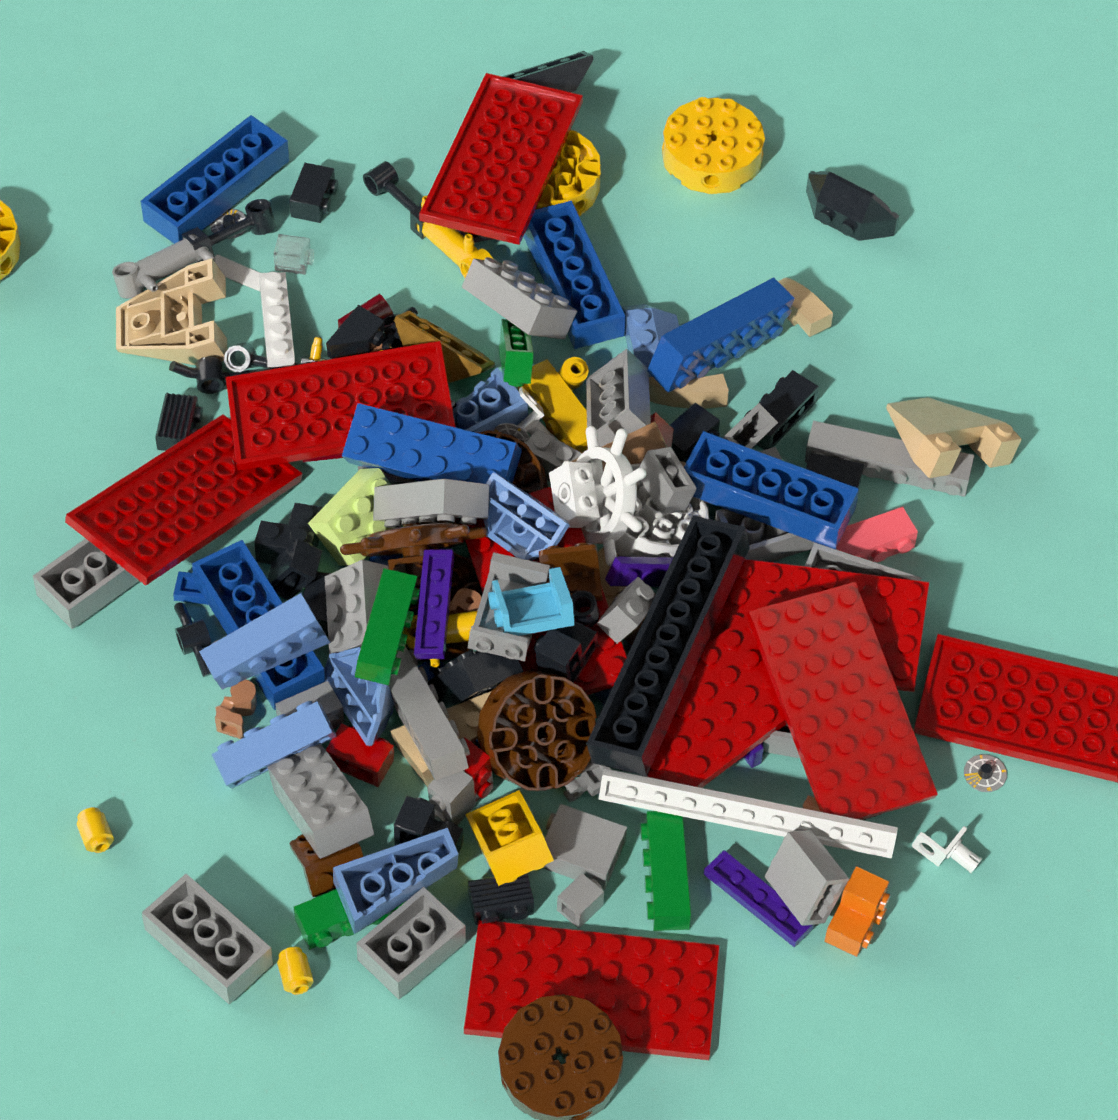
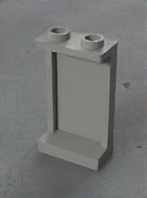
(511, 574)

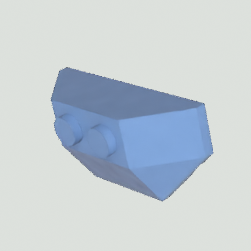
(644, 329)
(521, 521)
(363, 701)

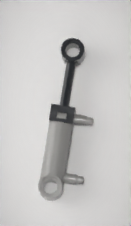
(194, 248)

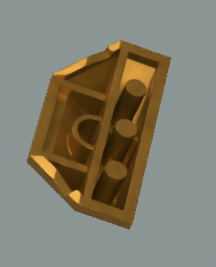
(459, 358)

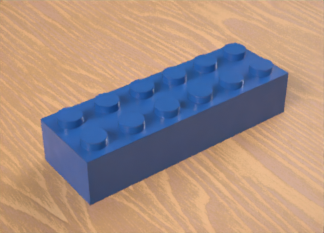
(215, 179)
(575, 273)
(720, 335)
(426, 448)
(771, 490)
(241, 593)

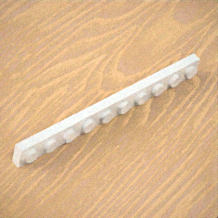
(746, 812)

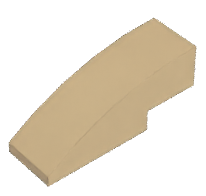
(807, 308)
(707, 392)

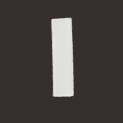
(238, 272)

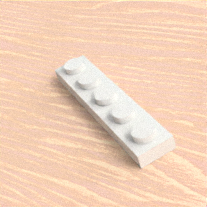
(276, 319)

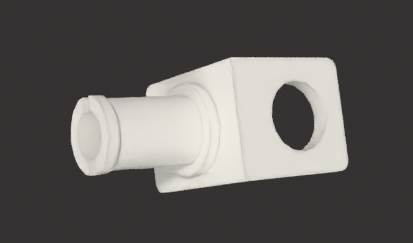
(531, 422)
(955, 850)

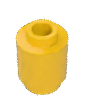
(580, 370)
(94, 830)
(295, 970)

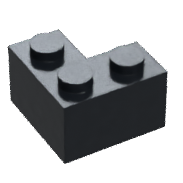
(276, 537)
(566, 650)
(418, 820)

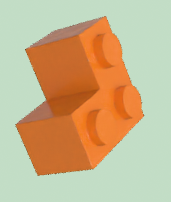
(860, 907)

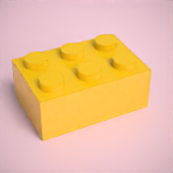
(509, 838)

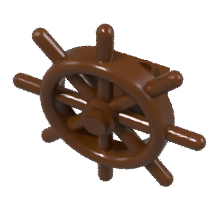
(411, 542)

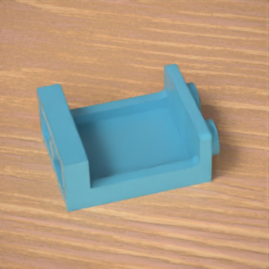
(533, 607)

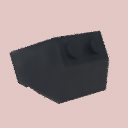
(558, 74)
(849, 207)

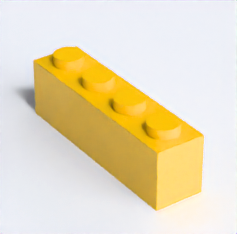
(562, 410)

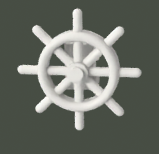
(586, 492)

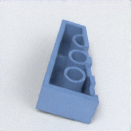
(490, 405)
(265, 643)
(392, 876)

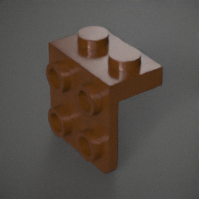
(578, 566)
(320, 871)

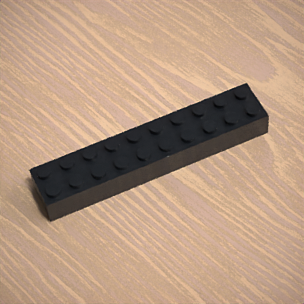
(668, 646)

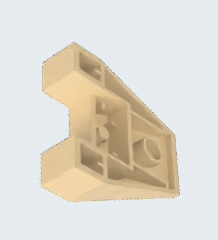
(170, 320)
(937, 429)

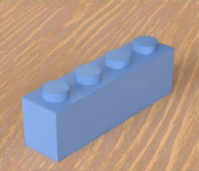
(283, 738)

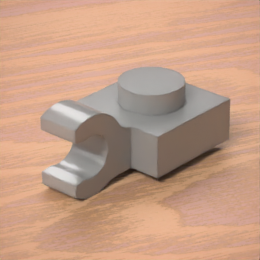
(587, 780)

